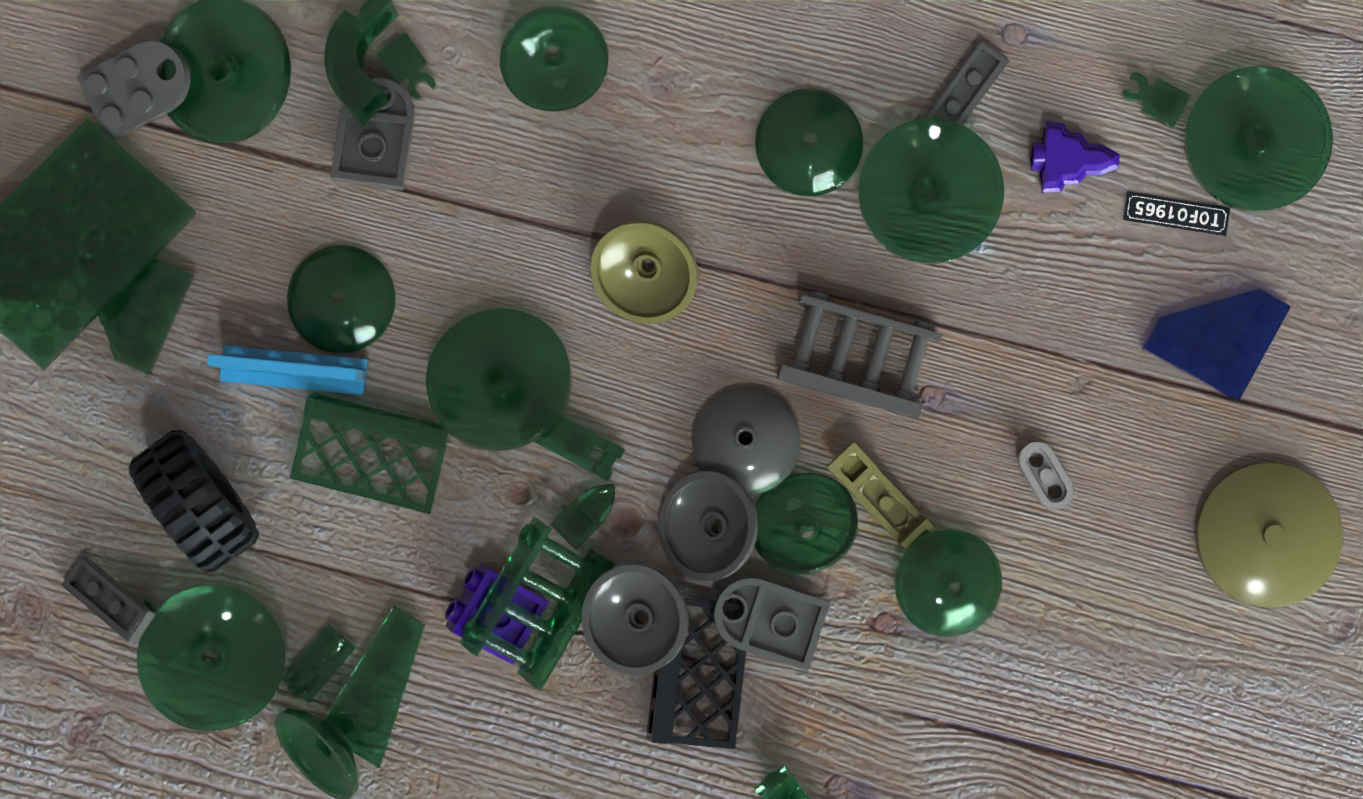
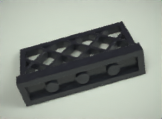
(666, 683)

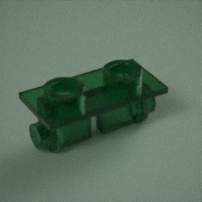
(318, 664)

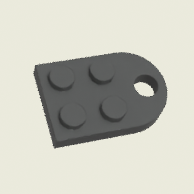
(132, 87)
(380, 148)
(773, 621)

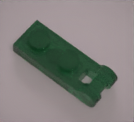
(577, 444)

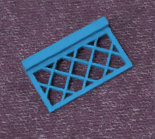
(291, 369)

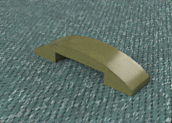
(879, 496)

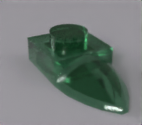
(585, 514)

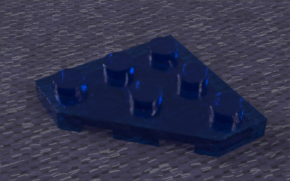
(1220, 339)

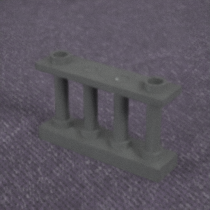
(868, 390)

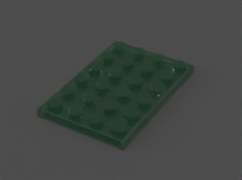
(78, 239)

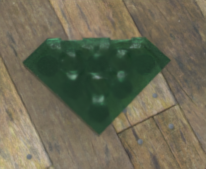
(144, 314)

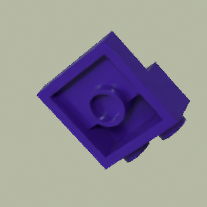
(478, 585)

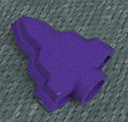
(1067, 158)

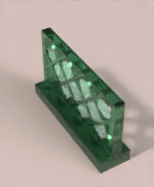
(378, 422)

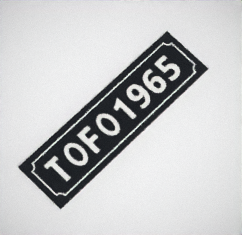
(1176, 213)

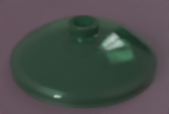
(558, 79)
(805, 168)
(366, 304)
(803, 505)
(931, 568)
(318, 752)

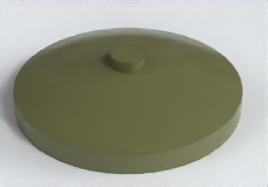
(1268, 535)

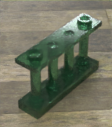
(553, 632)

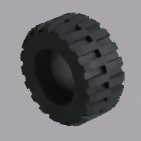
(193, 501)

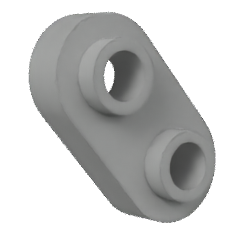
(1046, 474)

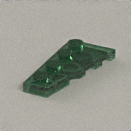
(377, 686)

